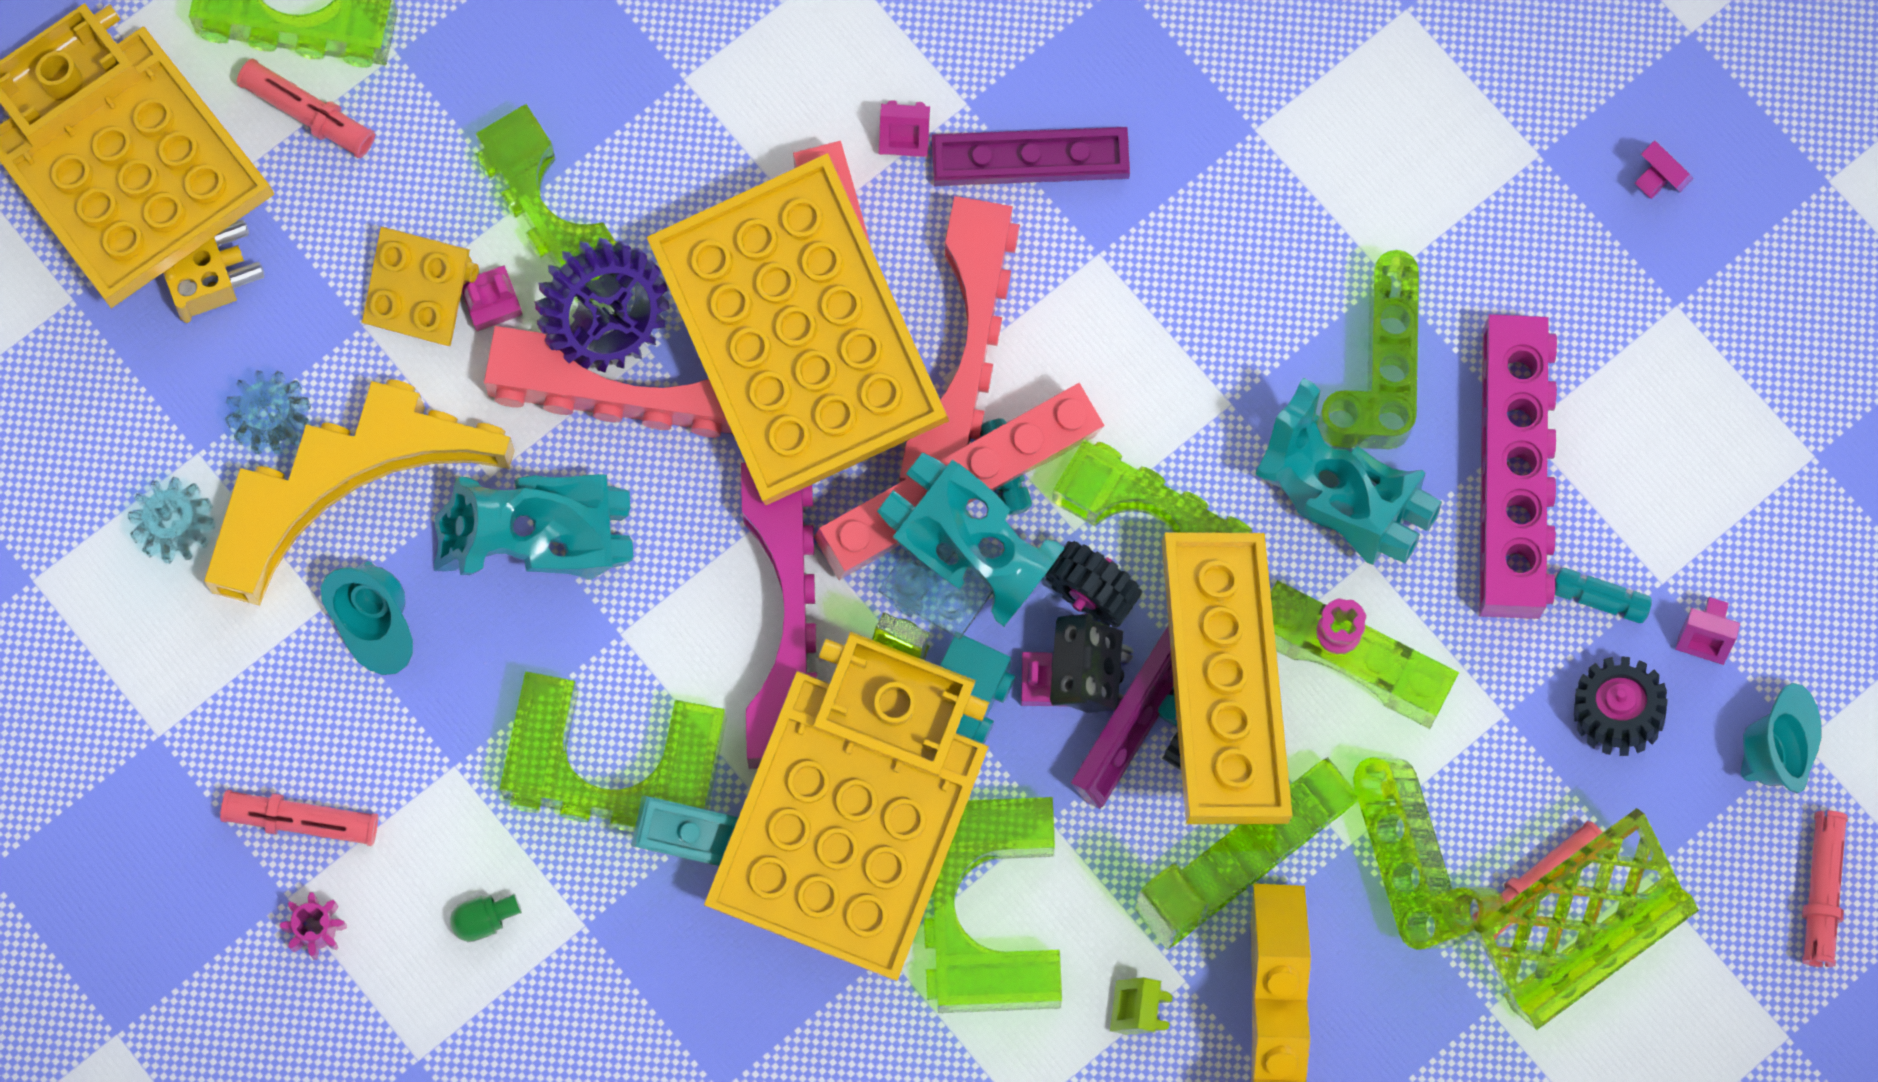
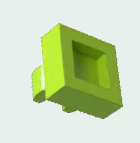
(1137, 1006)

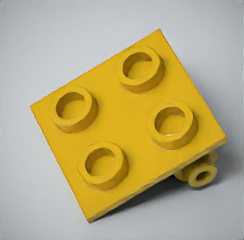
(417, 285)

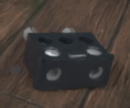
(1087, 664)

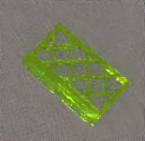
(1599, 947)

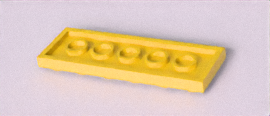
(1226, 679)

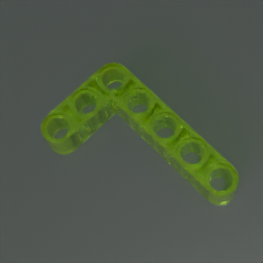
(1184, 899)

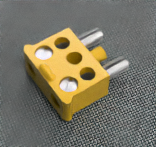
(201, 279)

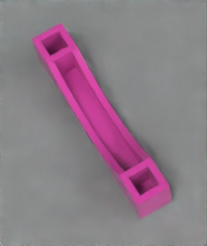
(785, 541)

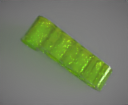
(1383, 349)
(1415, 849)

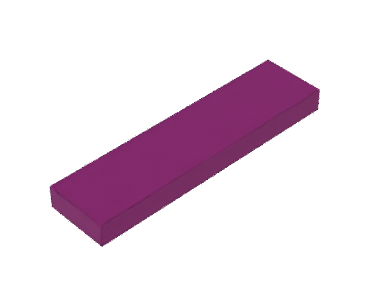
(1030, 156)
(1127, 727)

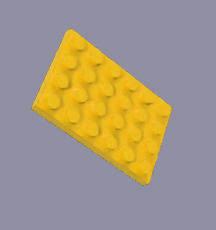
(797, 329)

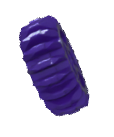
(620, 271)

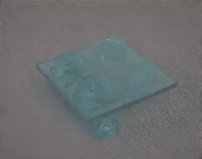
(933, 598)

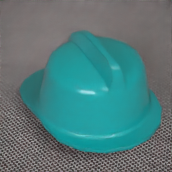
(369, 616)
(1785, 742)

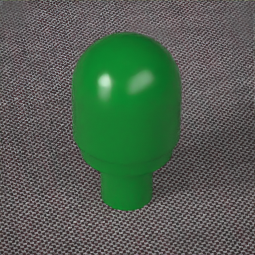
(482, 916)

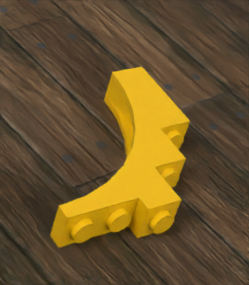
(390, 437)
(1280, 983)

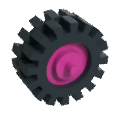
(1093, 584)
(1620, 706)

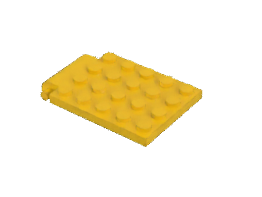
(119, 151)
(854, 806)

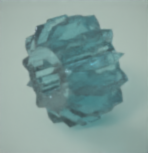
(259, 396)
(160, 508)

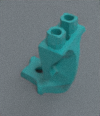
(1356, 509)
(562, 510)
(944, 518)

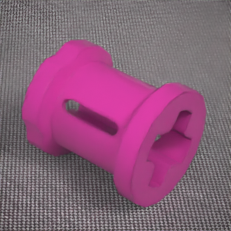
(1341, 611)

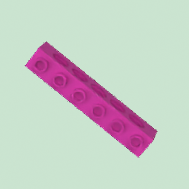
(1501, 589)

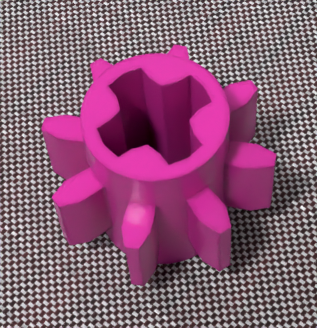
(316, 912)

